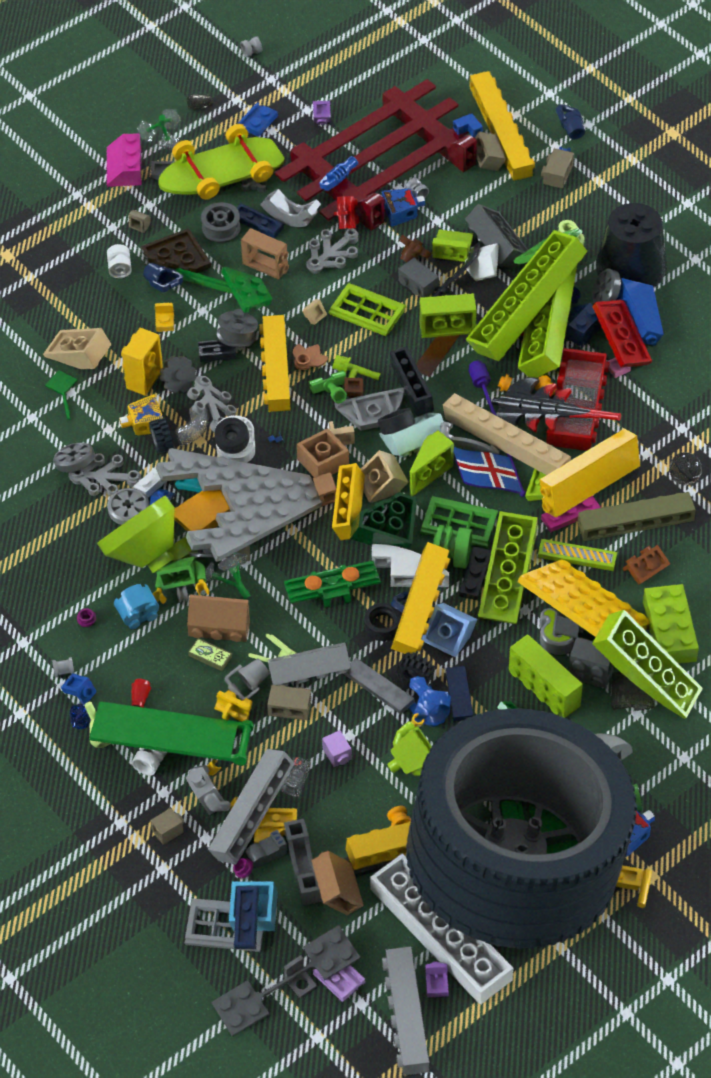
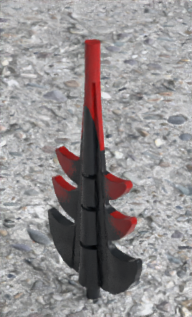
(520, 402)

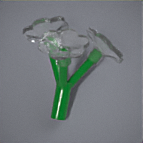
(167, 120)
(232, 564)

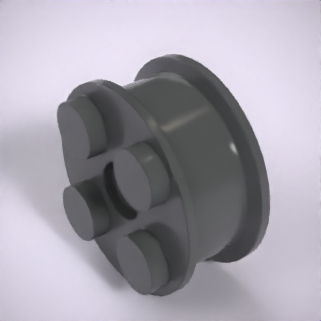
(220, 222)
(237, 329)

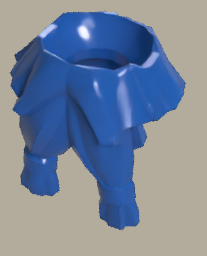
(432, 704)

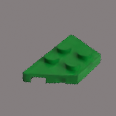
(247, 289)

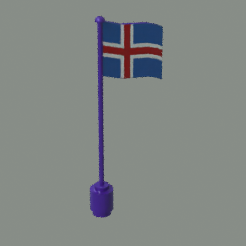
(487, 468)

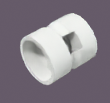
(119, 261)
(147, 761)

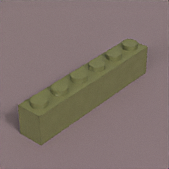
(636, 516)

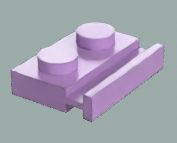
(342, 983)

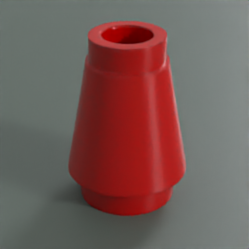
(140, 692)

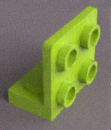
(452, 245)

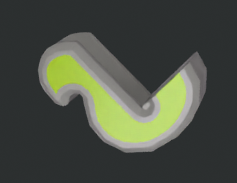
(551, 641)

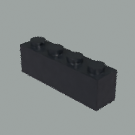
(412, 381)

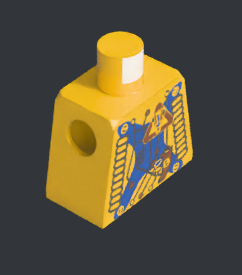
(140, 415)

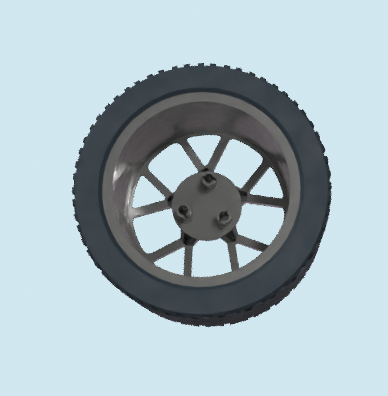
(497, 876)

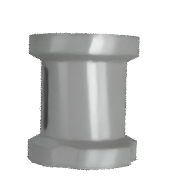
(63, 667)

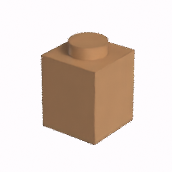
(325, 488)

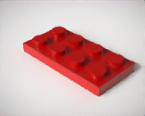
(622, 333)

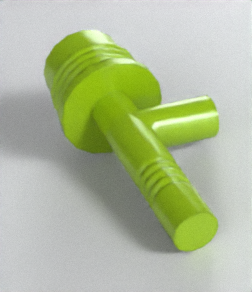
(343, 363)

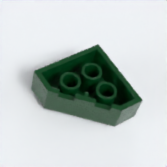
(387, 522)

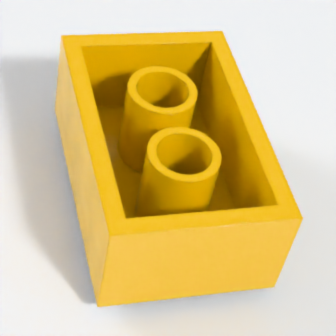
(142, 361)

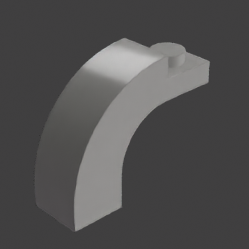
(287, 212)

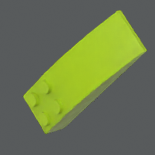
(508, 560)
(646, 663)

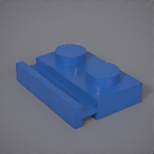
(258, 119)

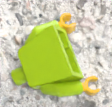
(409, 748)

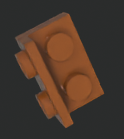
(647, 564)

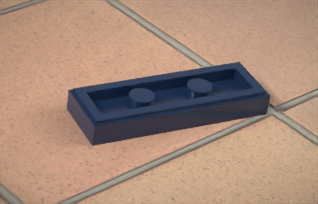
(259, 221)
(459, 693)
(246, 917)

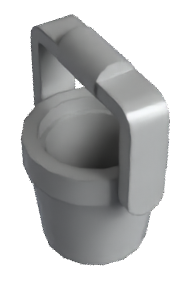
(251, 675)

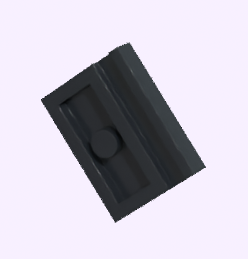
(215, 350)

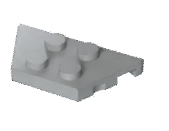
(367, 409)

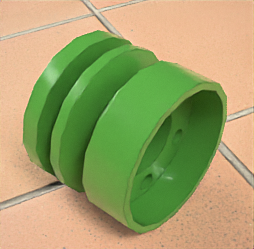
(458, 545)

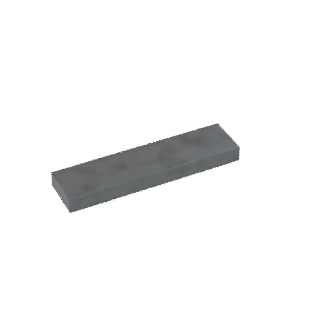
(379, 686)

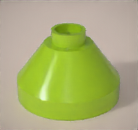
(144, 537)

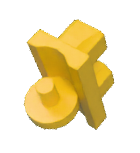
(233, 707)

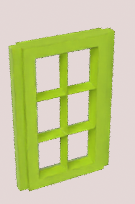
(369, 324)

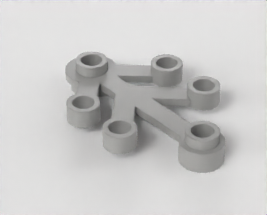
(316, 264)
(204, 385)
(102, 475)

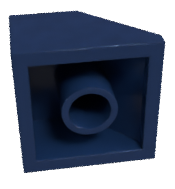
(582, 324)

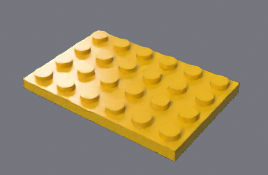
(577, 596)

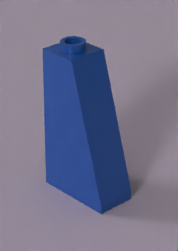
(643, 308)

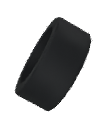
(396, 421)
(379, 610)

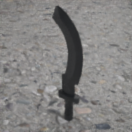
(440, 290)

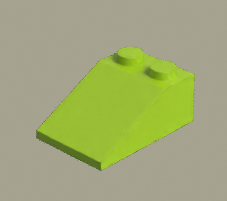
(431, 462)

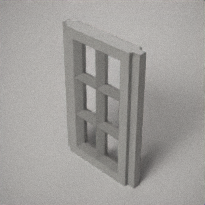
(213, 940)

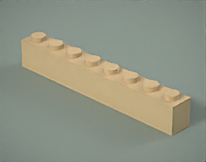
(503, 435)

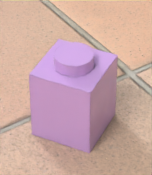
(337, 749)

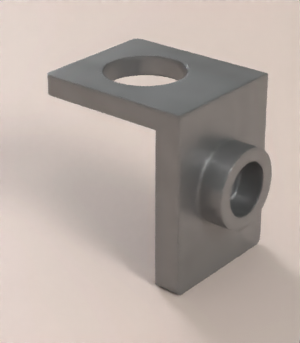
(293, 967)

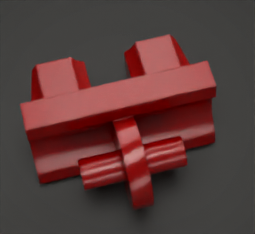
(346, 212)

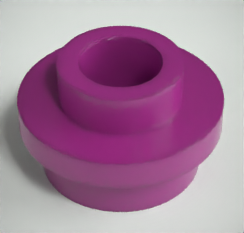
(86, 613)
(243, 868)

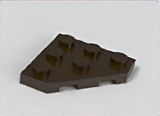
(176, 252)

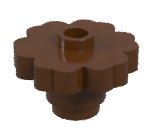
(413, 249)

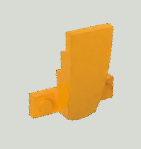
(201, 510)

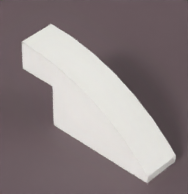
(402, 564)

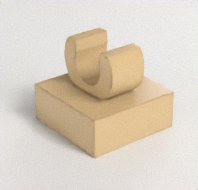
(314, 311)

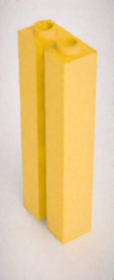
(589, 473)

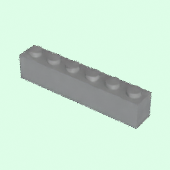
(251, 806)
(407, 1011)

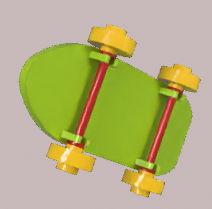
(220, 166)

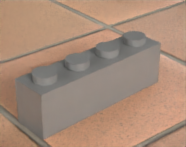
(309, 664)

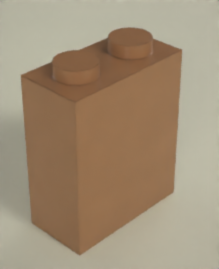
(337, 883)

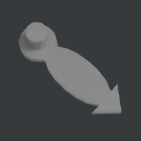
(466, 443)

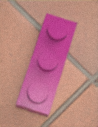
(570, 516)

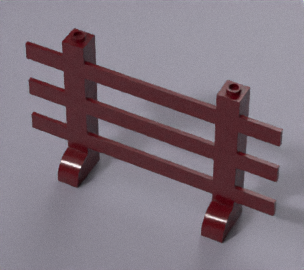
(370, 209)

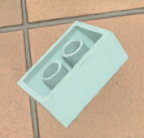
(412, 438)

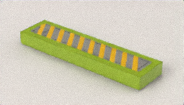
(577, 554)

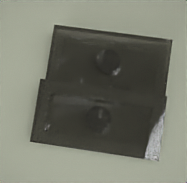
(627, 694)

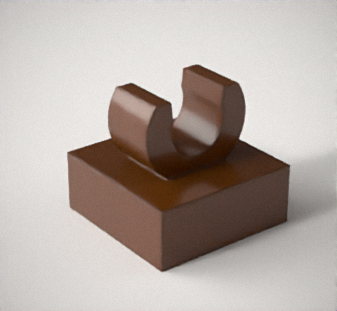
(353, 387)

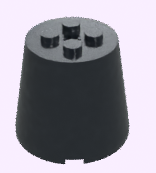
(634, 244)

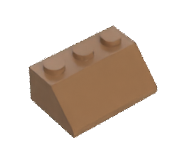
(218, 618)

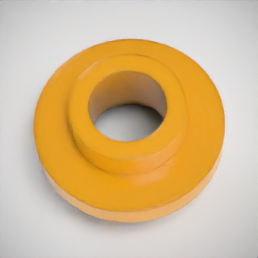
(504, 382)

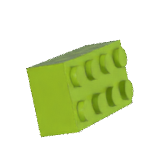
(671, 622)
(545, 676)

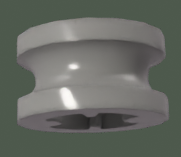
(182, 593)

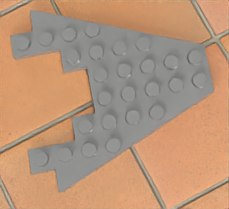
(257, 496)

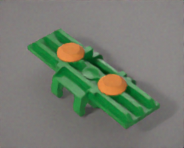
(332, 583)

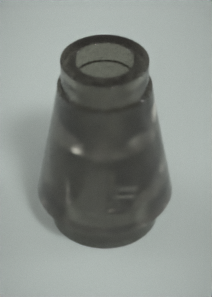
(198, 101)

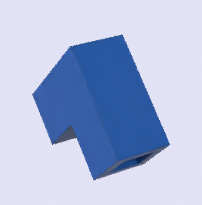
(467, 123)

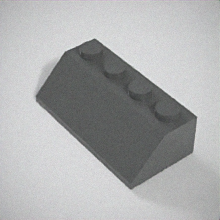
(494, 229)

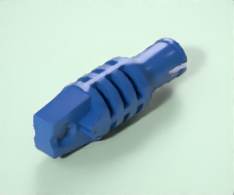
(338, 174)

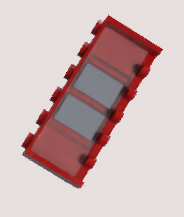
(585, 376)

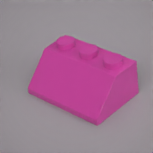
(124, 161)

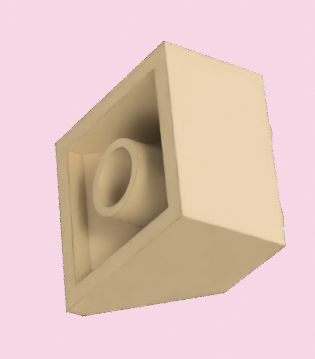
(382, 477)

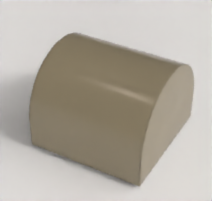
(139, 221)

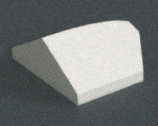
(485, 263)

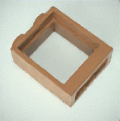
(251, 257)

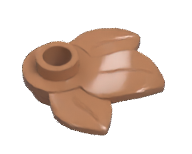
(308, 357)

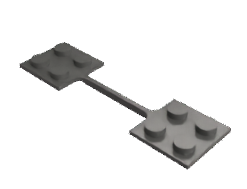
(244, 1006)

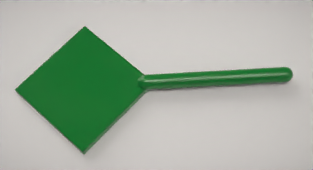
(62, 384)

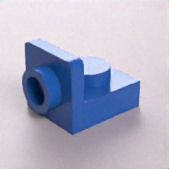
(80, 687)

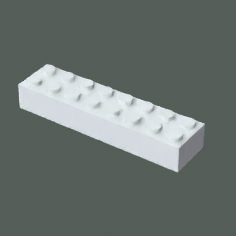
(468, 960)

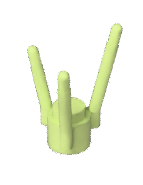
(285, 650)

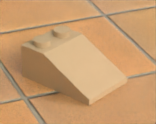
(79, 347)

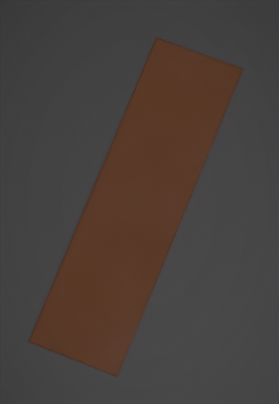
(435, 354)

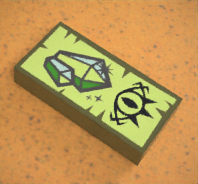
(210, 654)

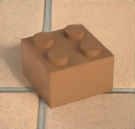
(322, 453)

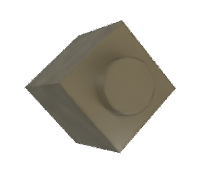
(167, 826)

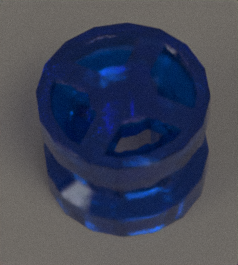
(75, 713)

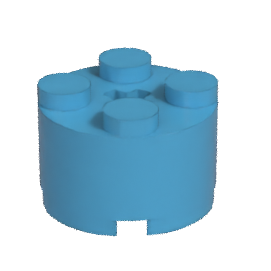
(137, 605)

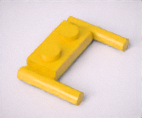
(633, 879)

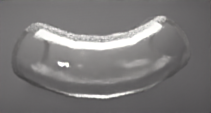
(195, 428)

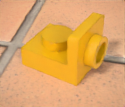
(164, 317)

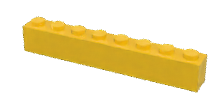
(501, 124)

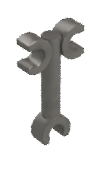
(252, 185)

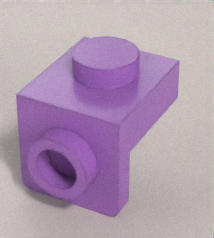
(321, 112)
(436, 980)

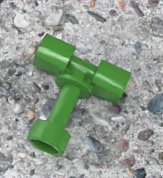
(330, 385)

